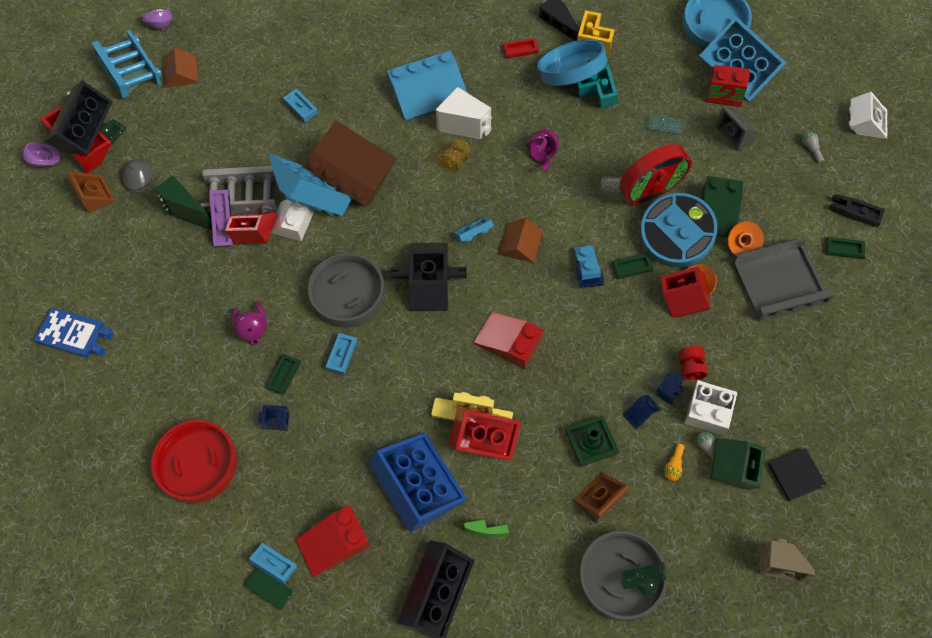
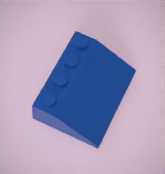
(416, 481)

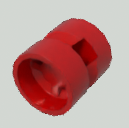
(693, 363)

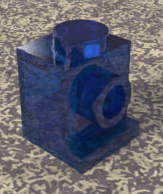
(670, 387)
(269, 412)

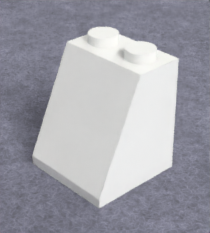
(463, 115)

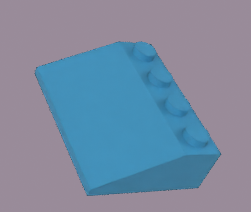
(742, 48)
(425, 84)
(307, 188)

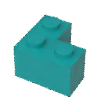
(599, 84)

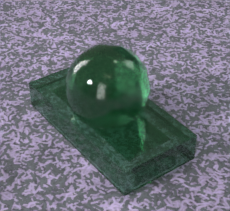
(113, 130)
(644, 578)

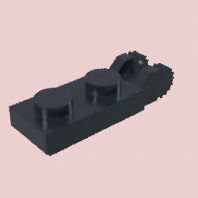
(857, 209)

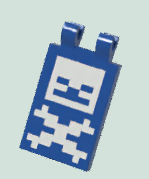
(72, 333)

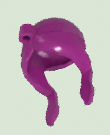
(543, 140)
(253, 320)

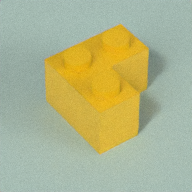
(591, 30)

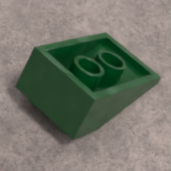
(724, 199)
(181, 204)

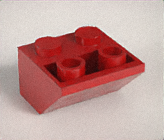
(251, 227)
(686, 292)

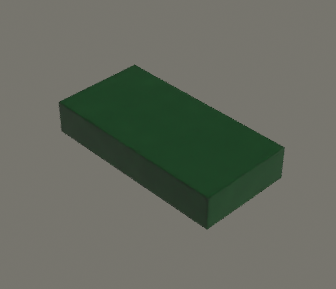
(845, 248)
(632, 266)
(283, 374)
(269, 589)

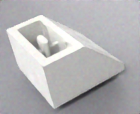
(711, 408)

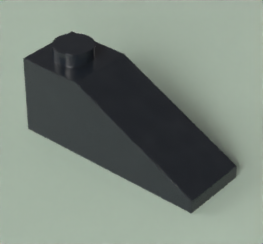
(558, 16)

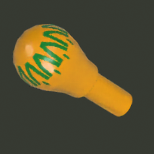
(673, 468)

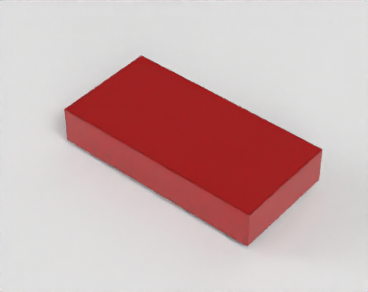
(520, 48)

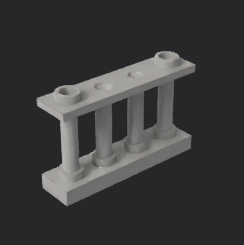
(249, 176)

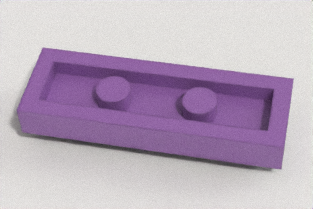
(220, 216)

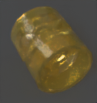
(455, 154)

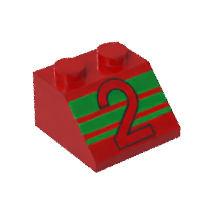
(728, 85)

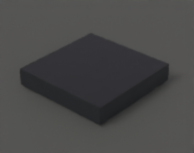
(797, 474)

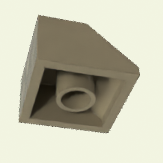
(784, 561)

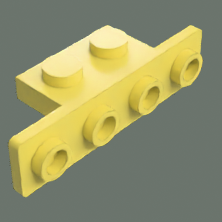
(447, 409)

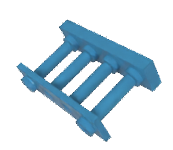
(116, 74)

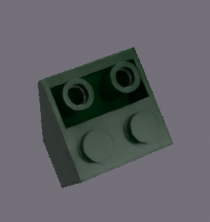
(738, 463)

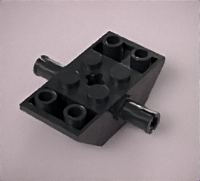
(428, 276)

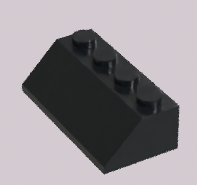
(79, 120)
(436, 590)

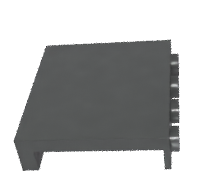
(780, 279)

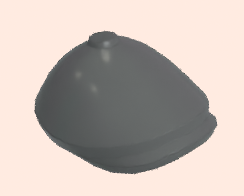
(136, 175)

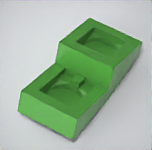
(479, 529)

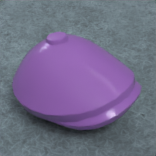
(157, 18)
(37, 154)

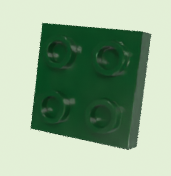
(591, 441)

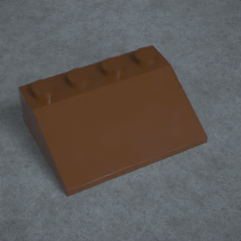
(350, 163)

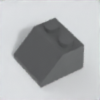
(735, 128)

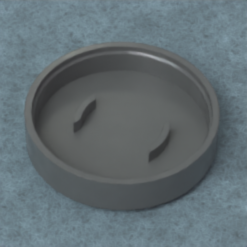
(346, 290)
(602, 574)

